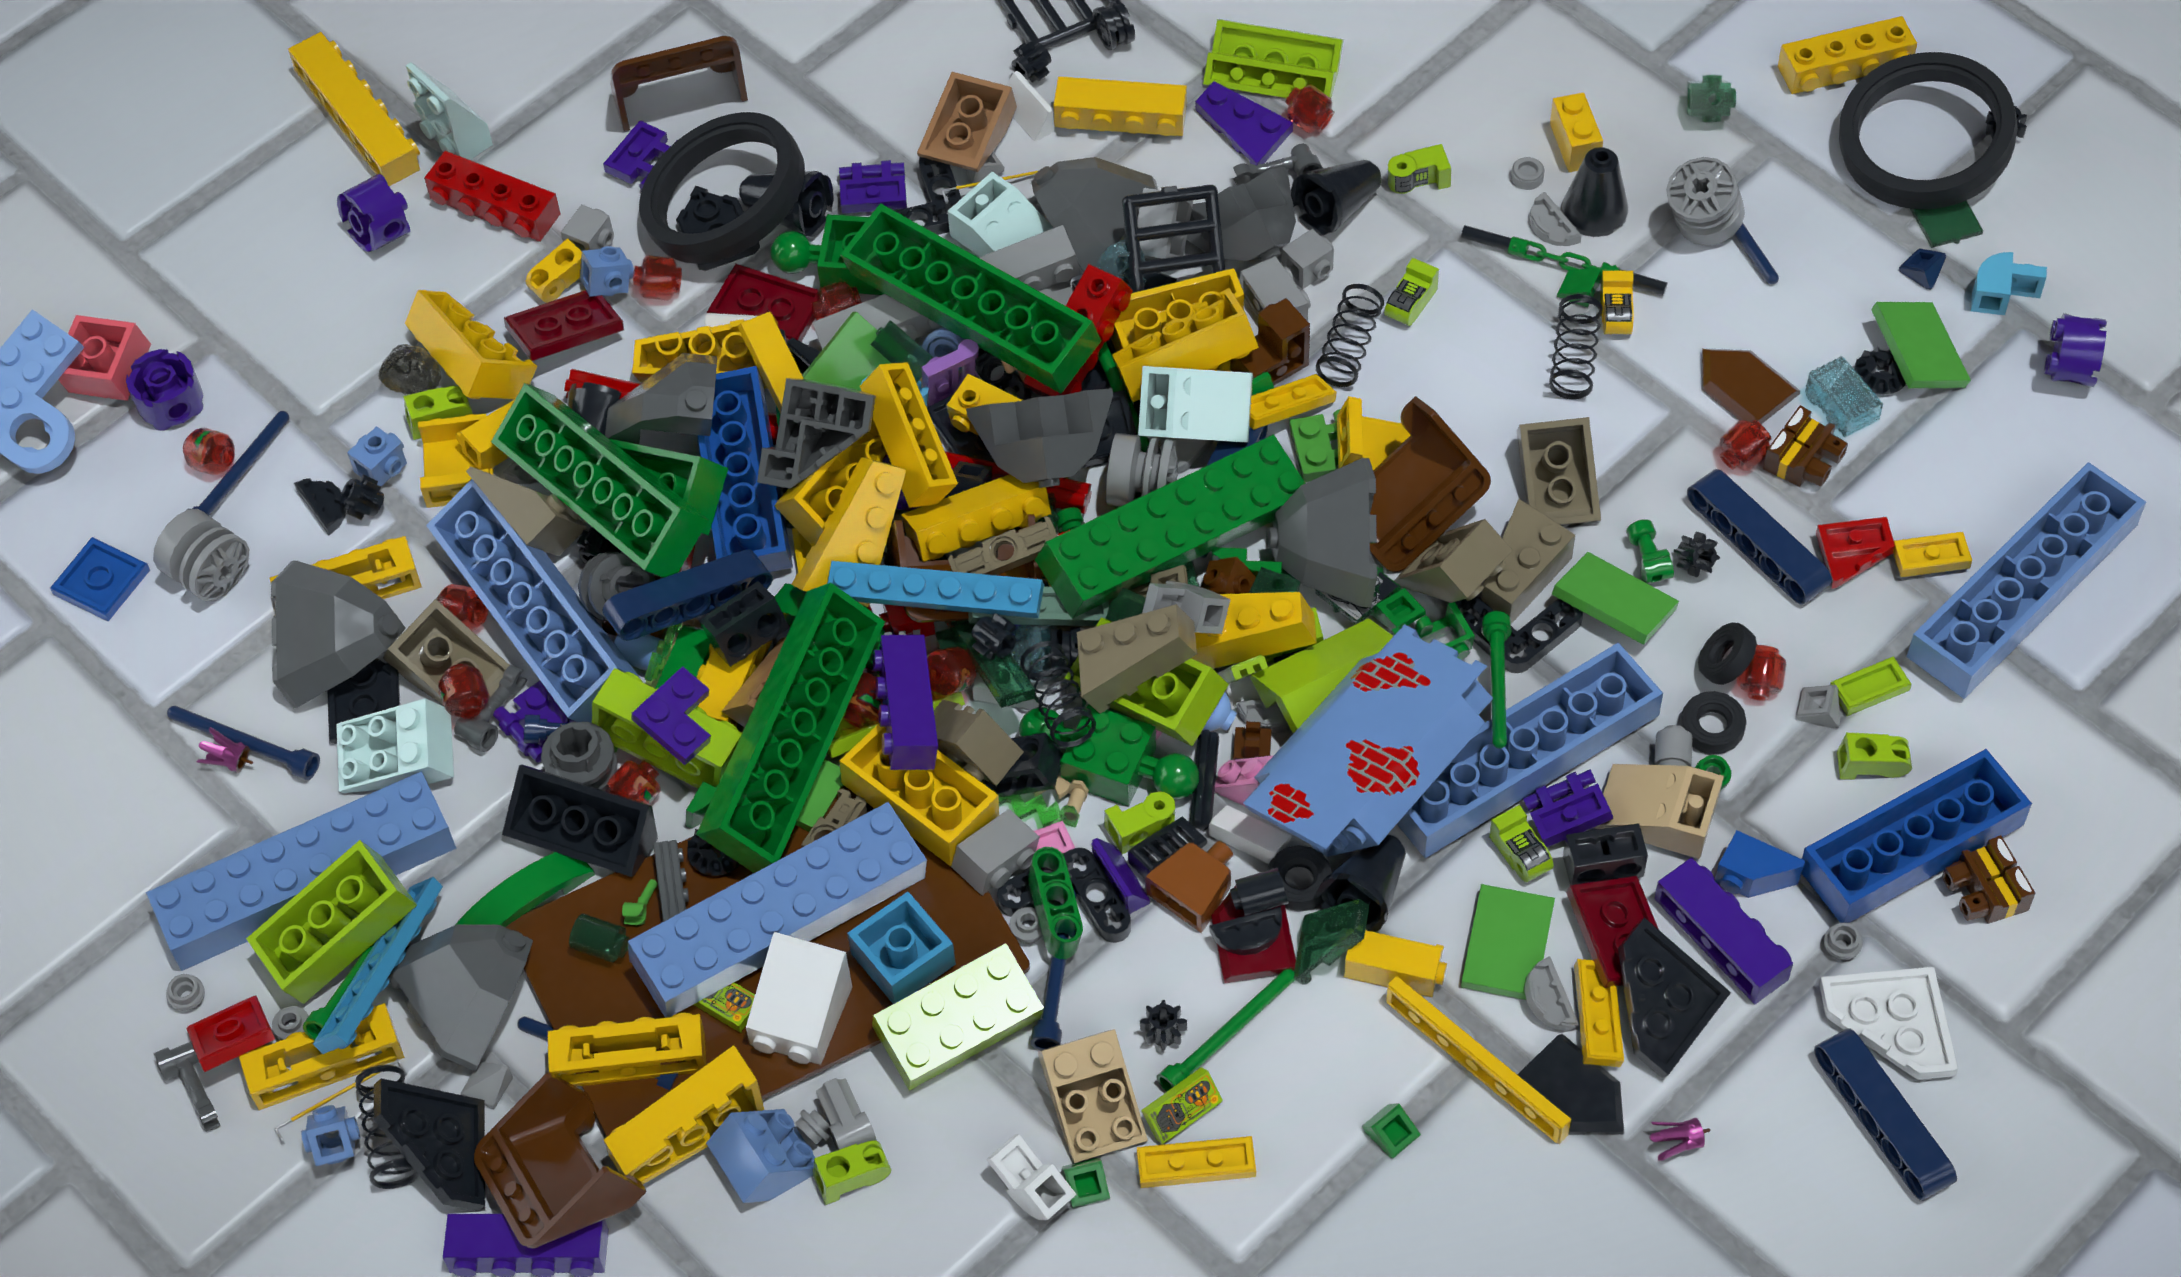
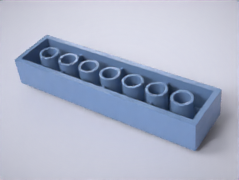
(2025, 580)
(529, 601)
(1544, 740)
(236, 895)
(793, 896)

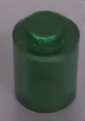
(598, 938)

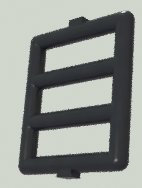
(1062, 32)
(1168, 195)

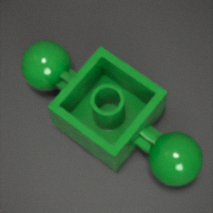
(794, 252)
(1116, 756)

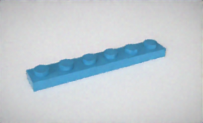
(938, 589)
(374, 971)

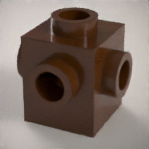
(1228, 576)

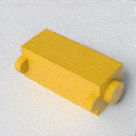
(477, 440)
(1383, 957)

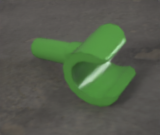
(636, 912)

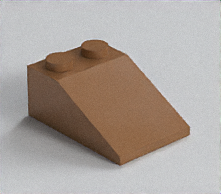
(968, 122)

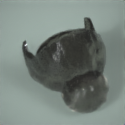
(409, 370)

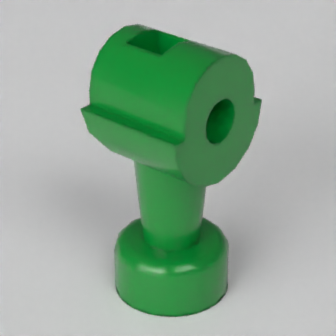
(1655, 563)

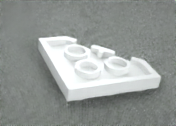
(1895, 1016)

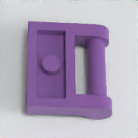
(942, 373)

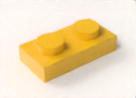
(1932, 554)

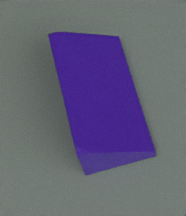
(1120, 875)

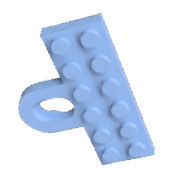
(28, 369)

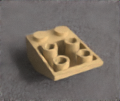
(1667, 802)
(1092, 1095)

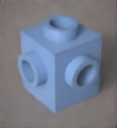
(605, 271)
(378, 456)
(330, 1147)

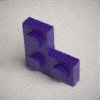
(667, 719)

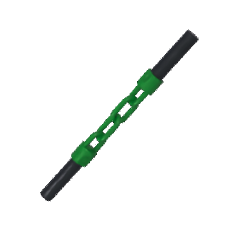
(1519, 247)

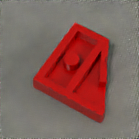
(1854, 546)

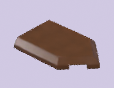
(1745, 384)

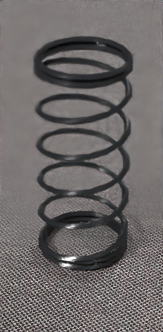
(1361, 312)
(1569, 372)
(1068, 714)
(401, 1162)

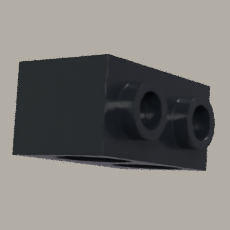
(744, 623)
(1034, 770)
(1605, 854)

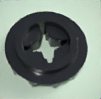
(1881, 381)
(705, 859)

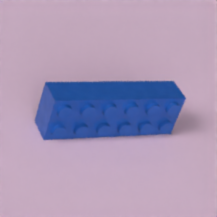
(745, 507)
(1914, 836)

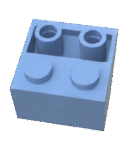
(761, 1153)

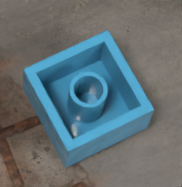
(901, 948)

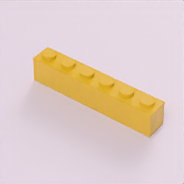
(354, 108)

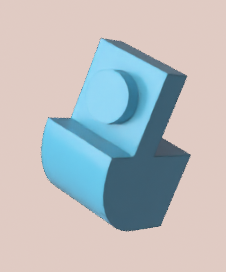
(2000, 279)

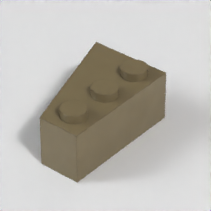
(1538, 555)
(1131, 651)
(974, 741)

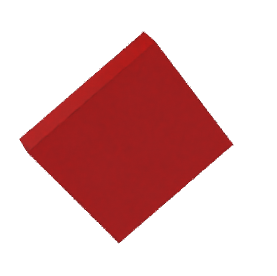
(230, 1033)

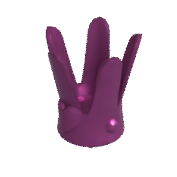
(228, 754)
(1688, 1131)

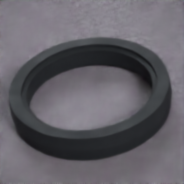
(1926, 68)
(752, 224)

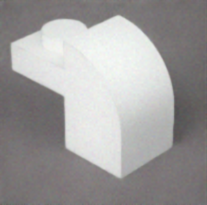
(1032, 1185)

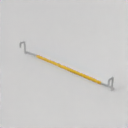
(974, 184)
(330, 1098)

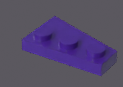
(1246, 124)

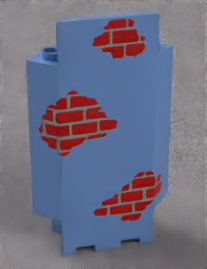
(1373, 745)

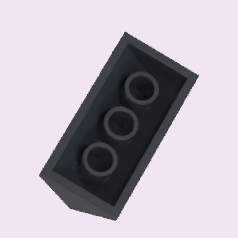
(580, 821)

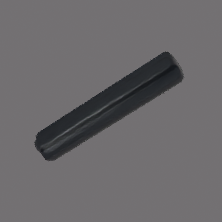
(1204, 793)

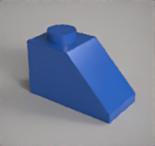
(1756, 867)

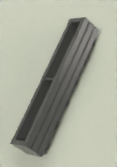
(670, 878)

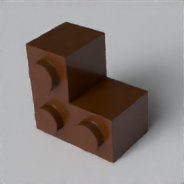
(1281, 341)

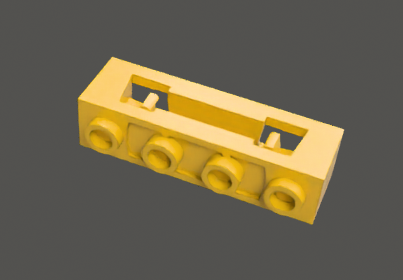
(378, 565)
(627, 1049)
(267, 1064)

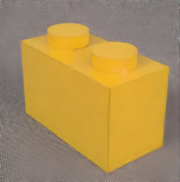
(1574, 128)

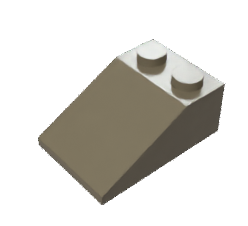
(1560, 470)
(537, 518)
(1457, 563)
(437, 643)

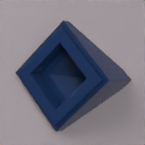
(1924, 267)

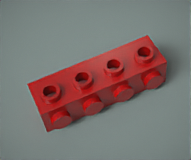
(492, 196)
(1100, 299)

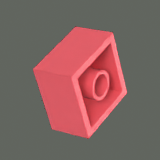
(106, 357)

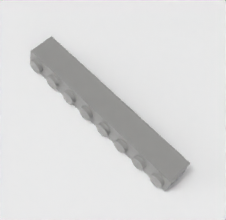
(1034, 261)

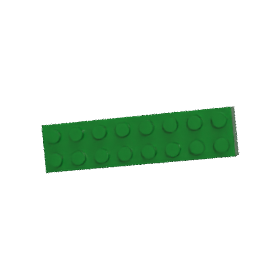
(971, 298)
(599, 481)
(1169, 526)
(791, 728)

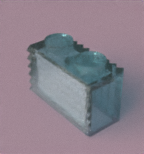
(1843, 396)

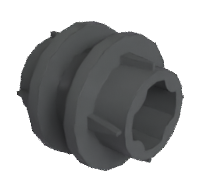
(600, 576)
(580, 754)

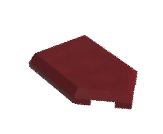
(1253, 966)

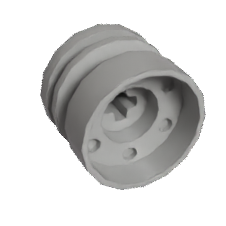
(1705, 201)
(1138, 471)
(201, 554)

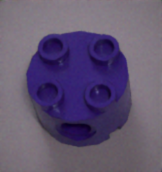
(373, 213)
(2076, 349)
(165, 388)

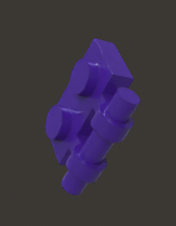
(636, 152)
(869, 185)
(532, 701)
(1571, 814)

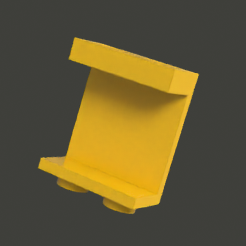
(1365, 436)
(443, 459)

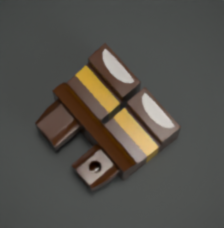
(1800, 446)
(1993, 880)

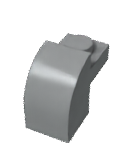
(1201, 605)

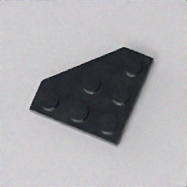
(1665, 997)
(436, 1137)

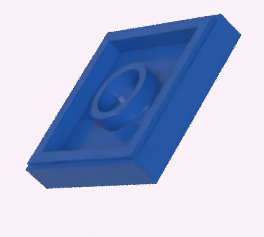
(100, 579)

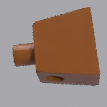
(1192, 882)

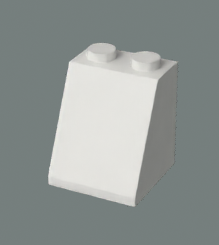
(798, 999)

